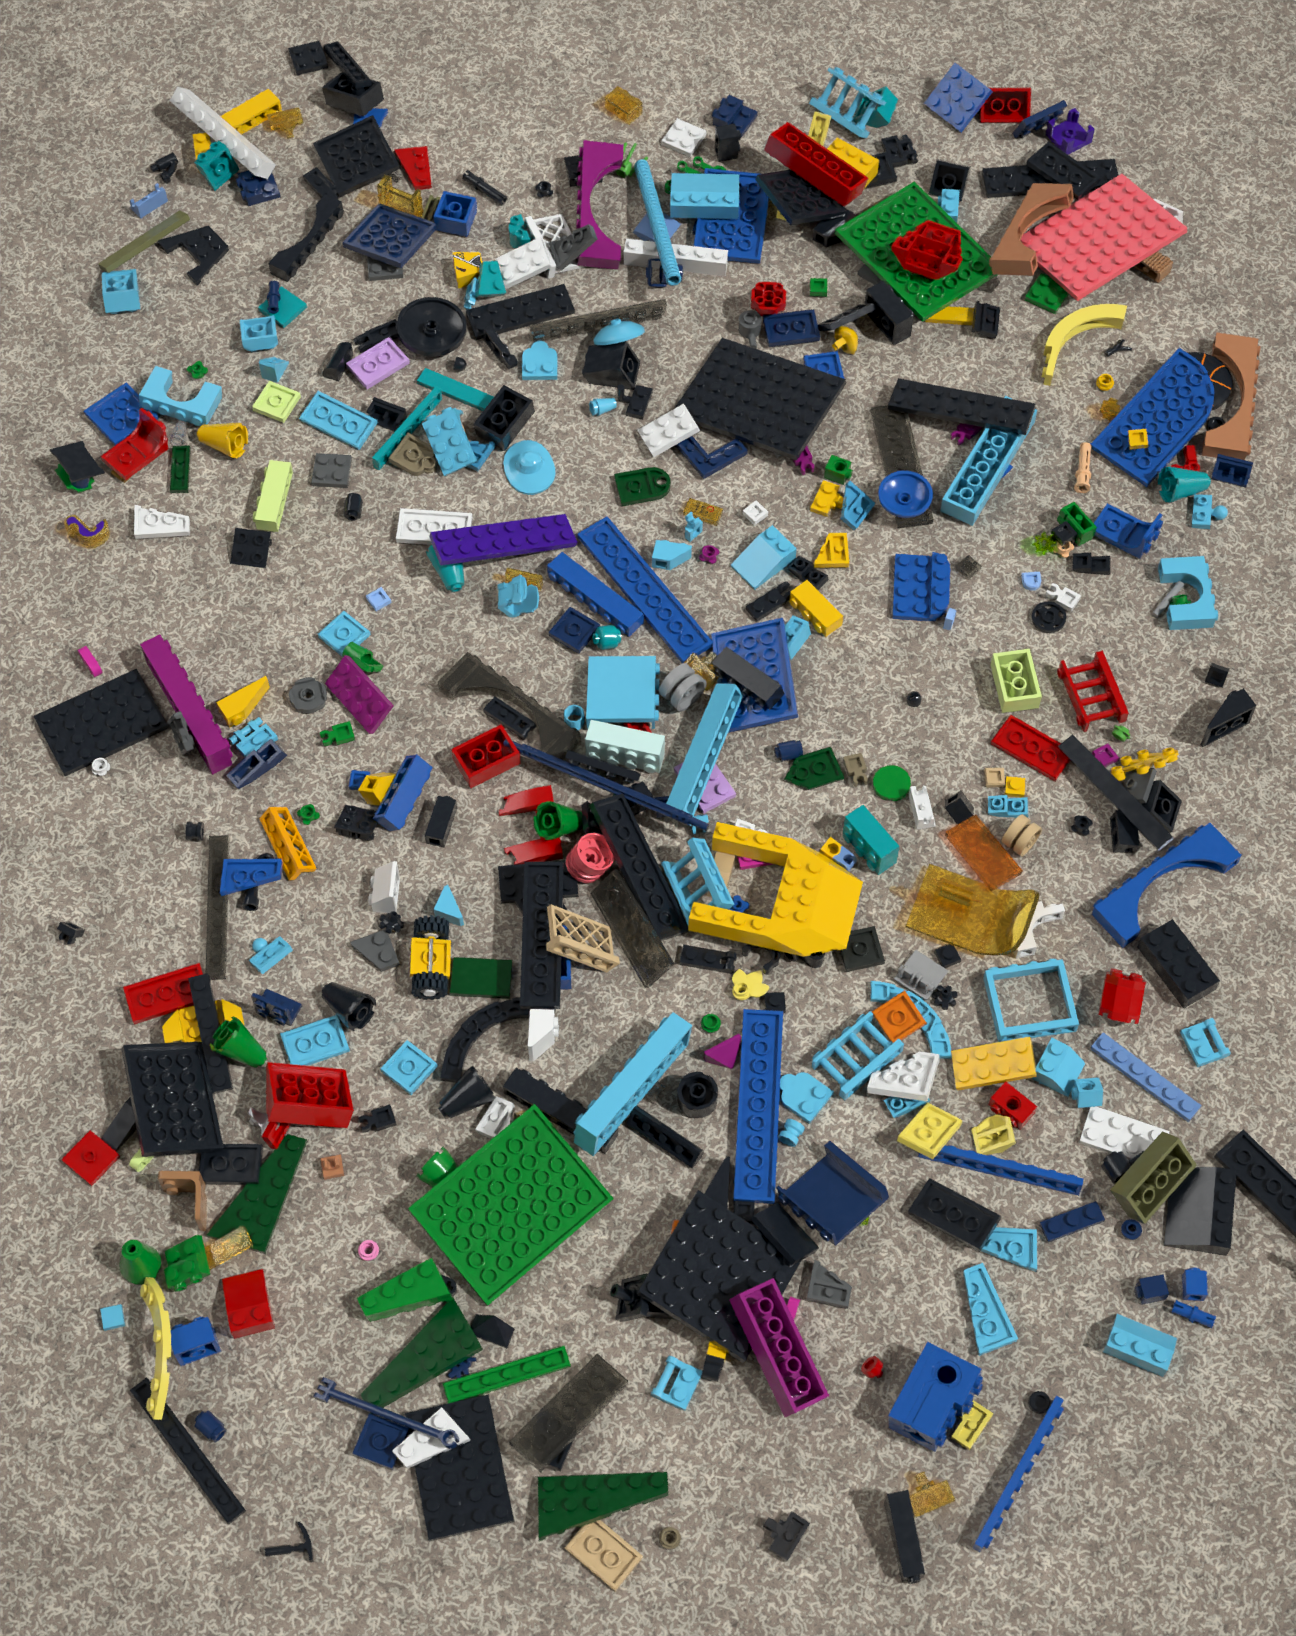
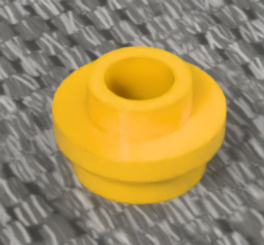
(1107, 379)

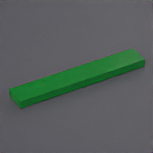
(507, 1375)

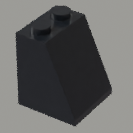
(611, 365)

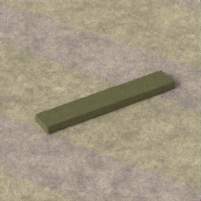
(144, 241)

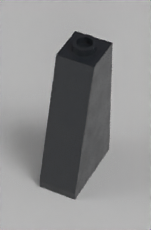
(904, 1536)

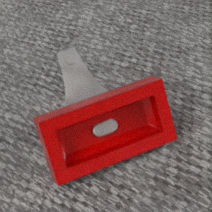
(271, 1131)

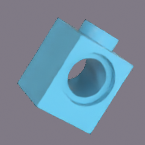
(1087, 1092)

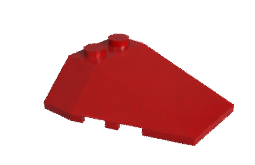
(929, 250)

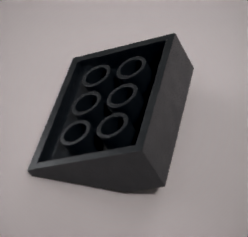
(1202, 1211)

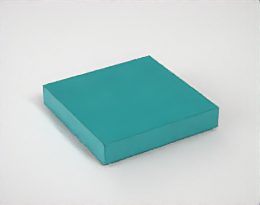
(289, 308)

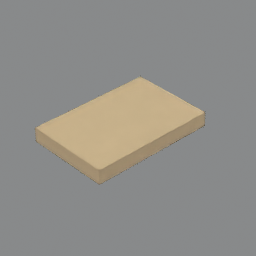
(604, 1553)

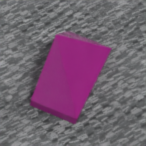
(724, 1053)

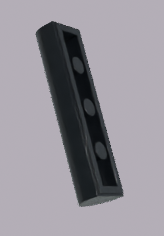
(664, 1136)

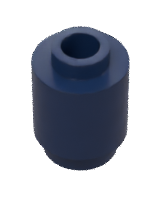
(788, 750)
(210, 1426)

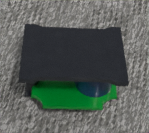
(76, 466)

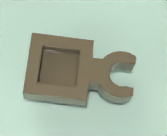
(856, 766)

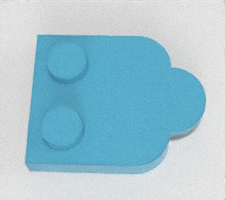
(539, 362)
(804, 1095)

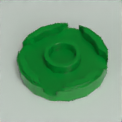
(891, 783)

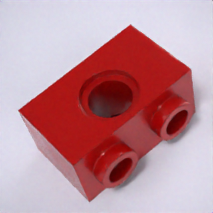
(1009, 1095)

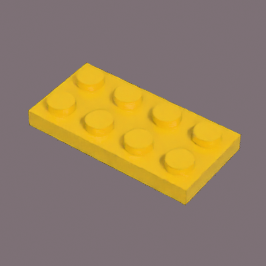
(993, 1063)

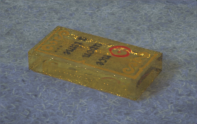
(706, 512)

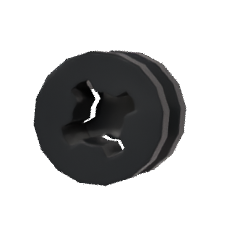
(194, 831)

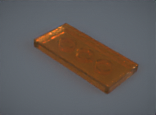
(983, 852)

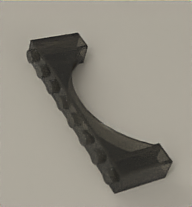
(473, 677)

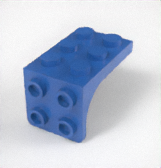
(1127, 531)

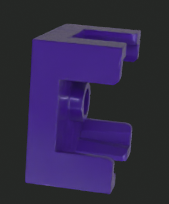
(1069, 134)

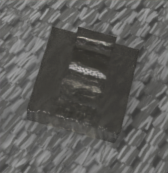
(968, 567)

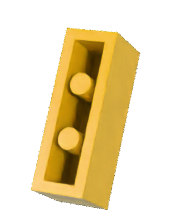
(816, 608)

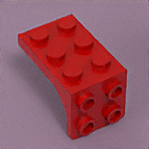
(139, 448)

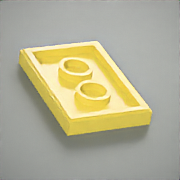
(929, 1130)

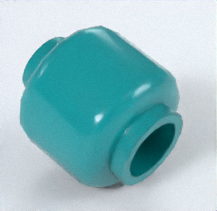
(607, 637)

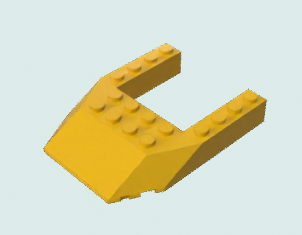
(812, 902)

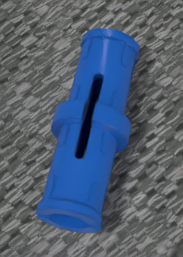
(1193, 1314)

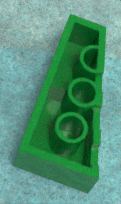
(406, 1292)

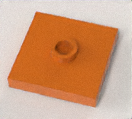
(899, 1017)

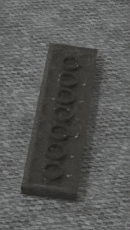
(591, 321)
(898, 452)

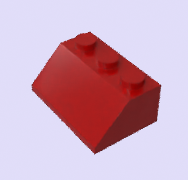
(1006, 105)

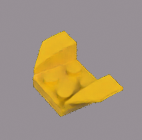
(184, 1023)

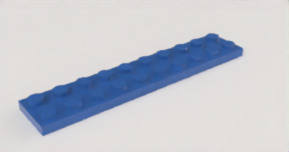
(645, 589)
(758, 1106)

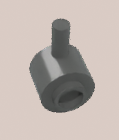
(750, 326)

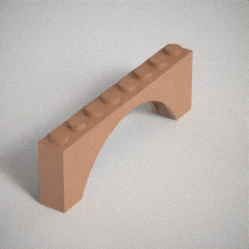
(1012, 255)
(1240, 357)

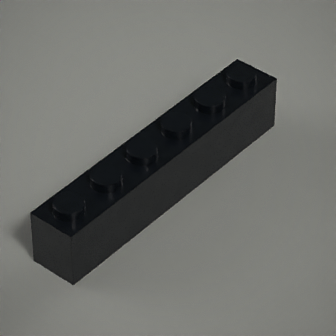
(551, 1102)

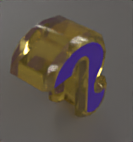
(87, 537)

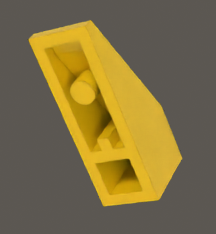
(241, 703)

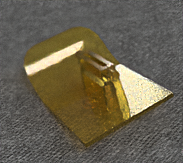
(970, 914)

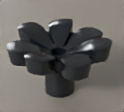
(391, 921)
(944, 996)

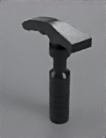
(287, 1549)

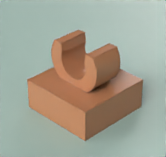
(332, 1167)

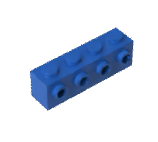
(403, 793)

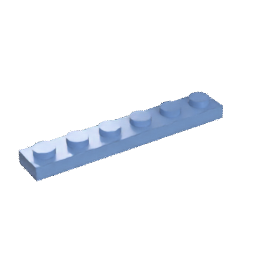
(1145, 1077)

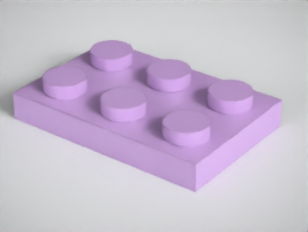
(377, 363)
(716, 791)

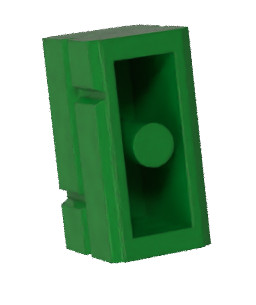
(1078, 521)

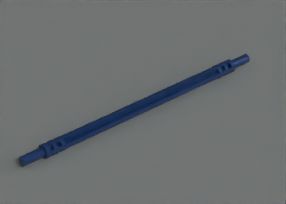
(608, 785)

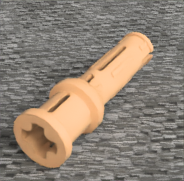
(1083, 474)

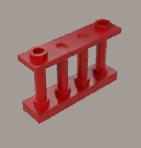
(1106, 679)

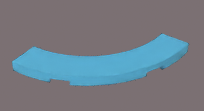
(933, 1030)

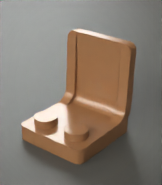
(187, 1181)

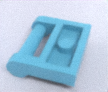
(1199, 1045)
(683, 1386)

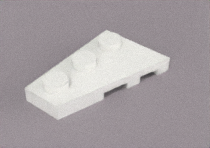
(421, 1447)

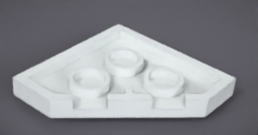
(906, 1078)

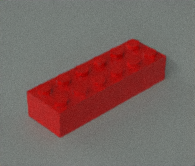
(816, 164)

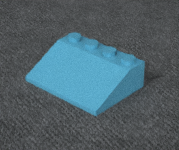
(704, 196)

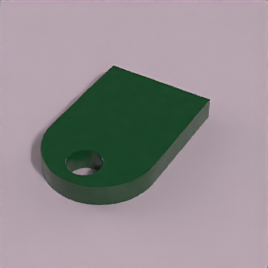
(641, 485)

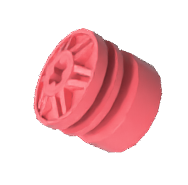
(589, 858)

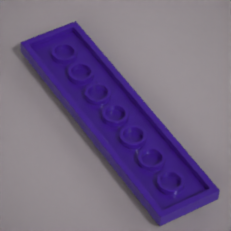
(502, 539)

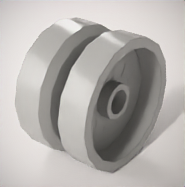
(682, 687)

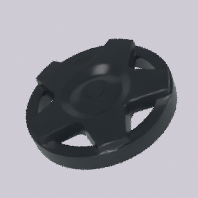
(1048, 617)

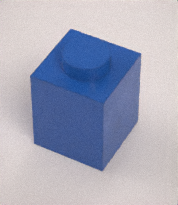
(1194, 1284)

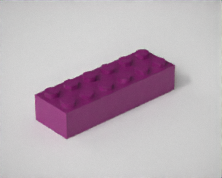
(779, 1347)

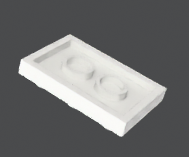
(524, 262)
(668, 430)

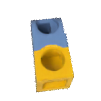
(838, 854)

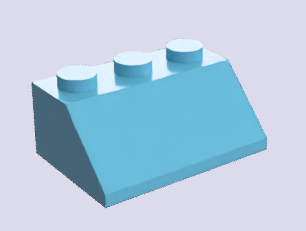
(1140, 1345)

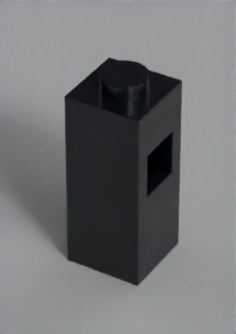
(441, 821)

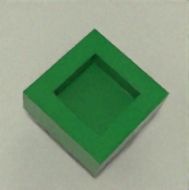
(818, 287)

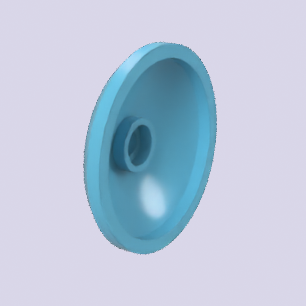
(618, 332)

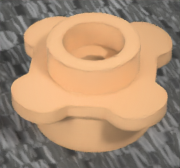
(1064, 552)

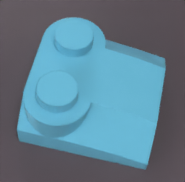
(259, 333)

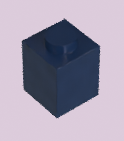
(1151, 1289)

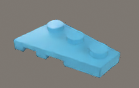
(1014, 1246)

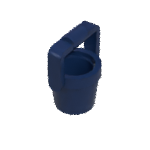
(649, 270)

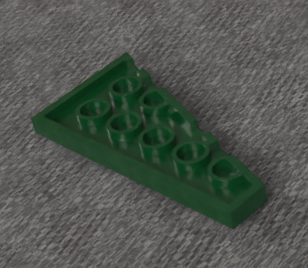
(434, 1350)
(584, 1499)

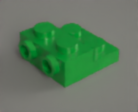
(186, 1264)

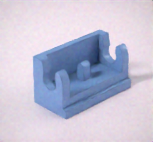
(149, 202)

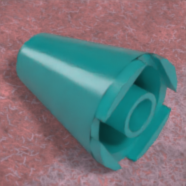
(1181, 483)
(451, 574)

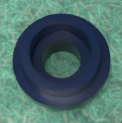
(1127, 1233)

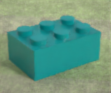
(870, 840)

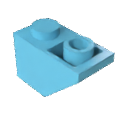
(669, 554)

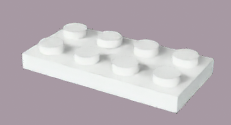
(416, 525)
(1117, 1133)

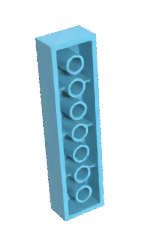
(982, 473)
(632, 1083)

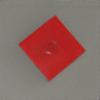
(90, 1158)

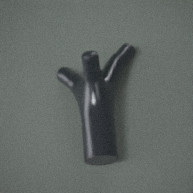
(1117, 347)

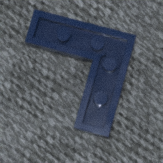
(715, 461)

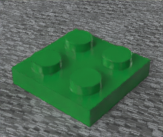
(1046, 294)

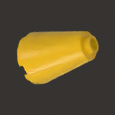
(224, 437)

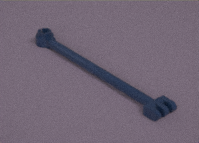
(330, 1391)

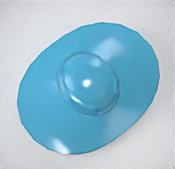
(529, 467)

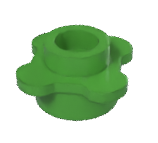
(1121, 733)

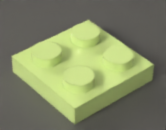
(276, 401)

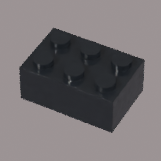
(343, 95)
(891, 314)
(504, 417)

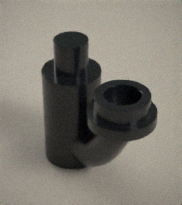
(163, 163)

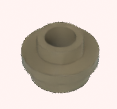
(669, 1531)

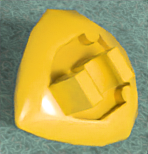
(846, 339)

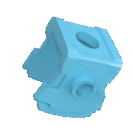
(517, 597)

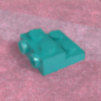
(216, 165)

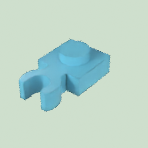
(470, 296)

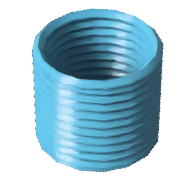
(574, 710)

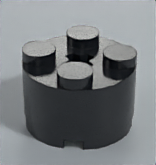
(706, 1101)

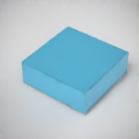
(112, 1317)

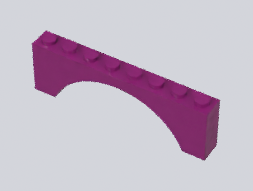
(596, 162)

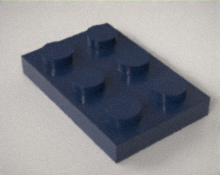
(1039, 119)
(791, 328)

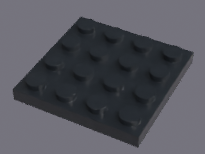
(356, 156)
(797, 198)

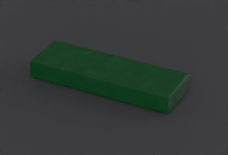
(180, 469)

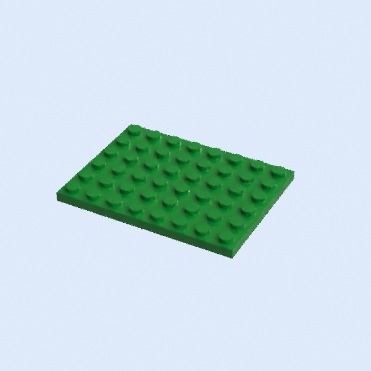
(876, 230)
(510, 1204)

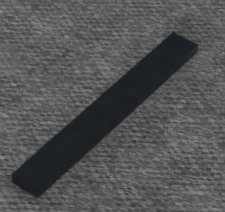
(1115, 792)
(192, 1457)

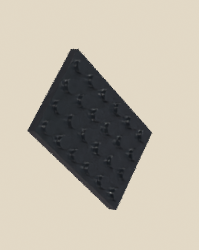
(100, 722)
(172, 1098)
(467, 1484)

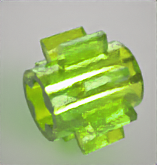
(1049, 542)

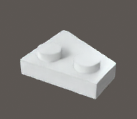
(496, 1118)

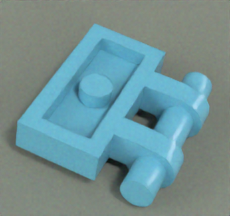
(255, 740)

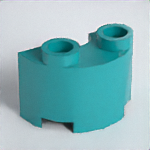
(517, 234)

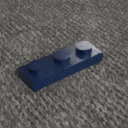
(1072, 1221)

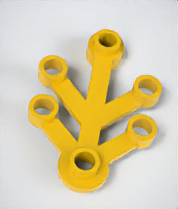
(1144, 762)

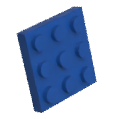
(958, 97)
(117, 413)

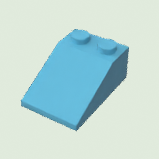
(120, 291)
(764, 557)

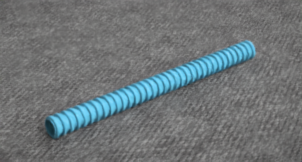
(657, 223)

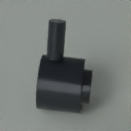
(1117, 1164)

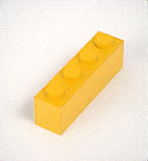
(253, 111)

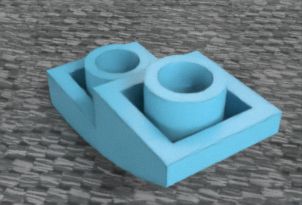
(1007, 807)
(901, 1106)

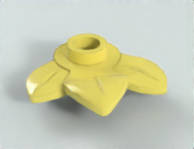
(749, 983)

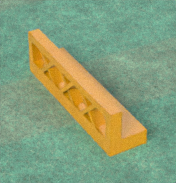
(283, 842)

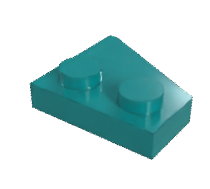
(490, 280)

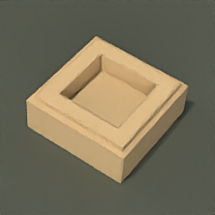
(994, 777)

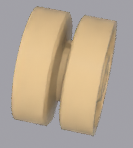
(1021, 835)

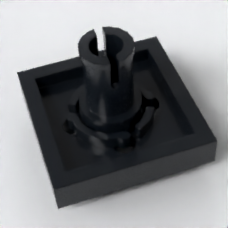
(630, 1304)

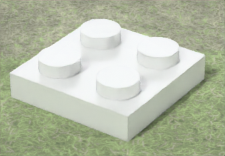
(683, 137)

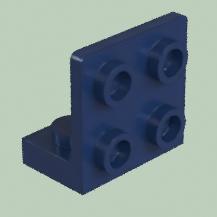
(276, 1006)

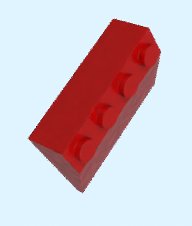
(308, 1095)

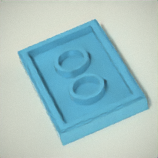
(315, 1042)

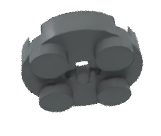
(312, 704)

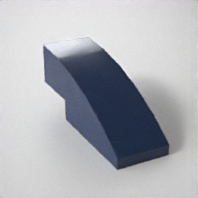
(256, 764)

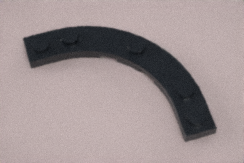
(473, 1029)

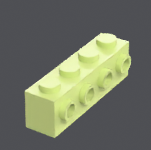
(273, 495)

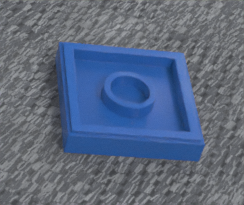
(825, 362)

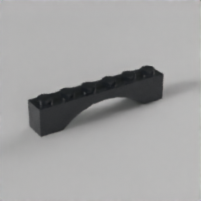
(287, 262)

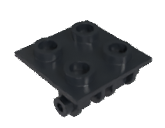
(250, 547)
(356, 821)

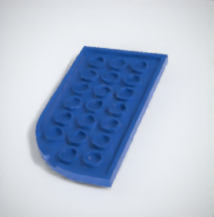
(1169, 408)

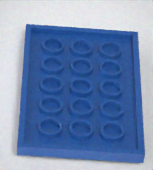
(739, 236)
(766, 649)

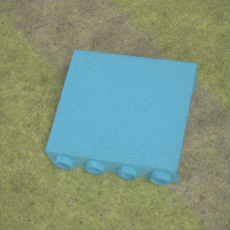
(622, 689)

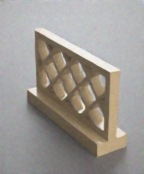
(579, 950)

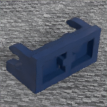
(1232, 470)

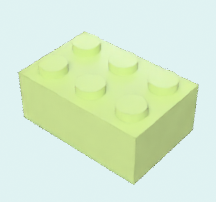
(1015, 680)

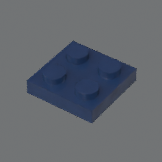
(574, 630)
(378, 1441)

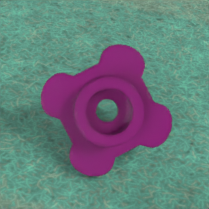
(709, 549)

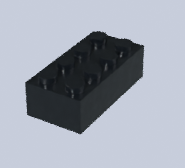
(1178, 963)

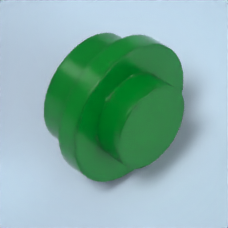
(710, 1023)

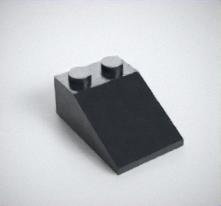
(1231, 716)

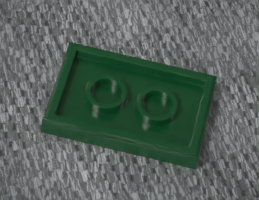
(481, 977)

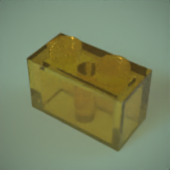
(623, 105)

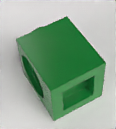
(836, 463)

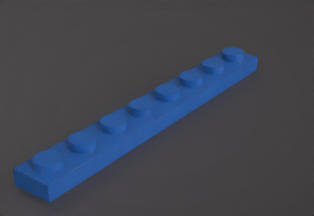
(1008, 1169)
(1015, 1482)

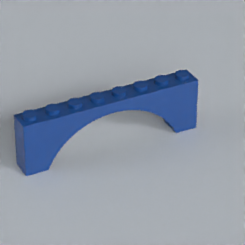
(1203, 849)

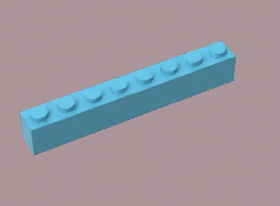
(705, 748)

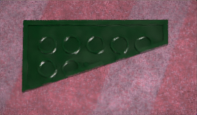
(261, 1205)

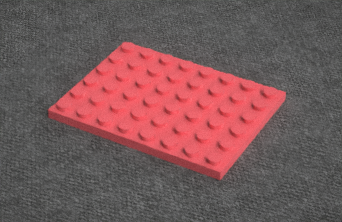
(1101, 236)

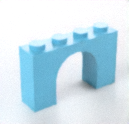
(195, 411)
(1195, 573)

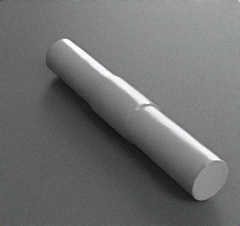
(1167, 599)

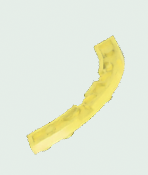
(154, 1298)

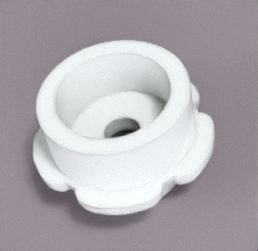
(100, 762)

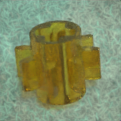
(1110, 408)

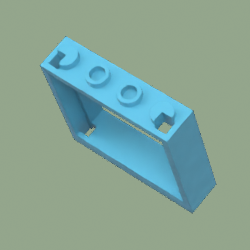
(1036, 1029)

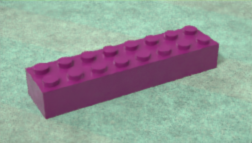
(183, 697)

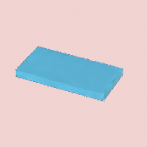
(338, 420)

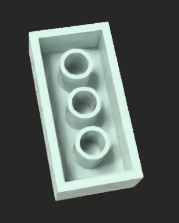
(625, 746)

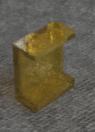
(399, 199)

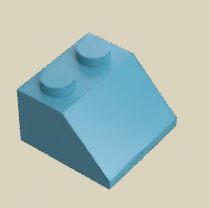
(1059, 1067)

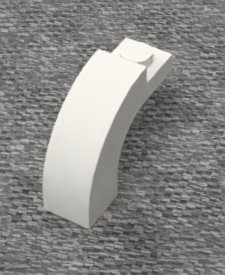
(1041, 915)

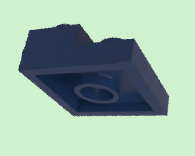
(734, 112)
(257, 189)

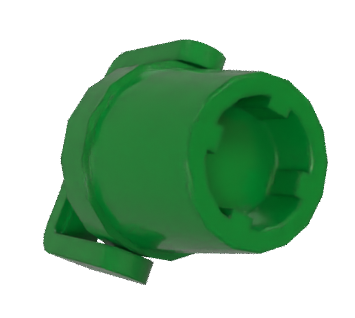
(362, 657)

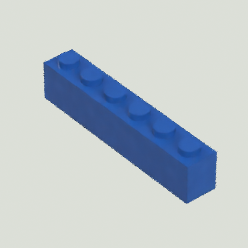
(595, 594)

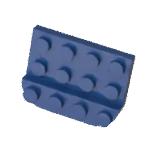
(921, 587)

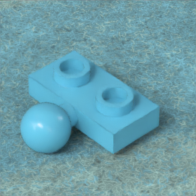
(1203, 511)
(269, 954)

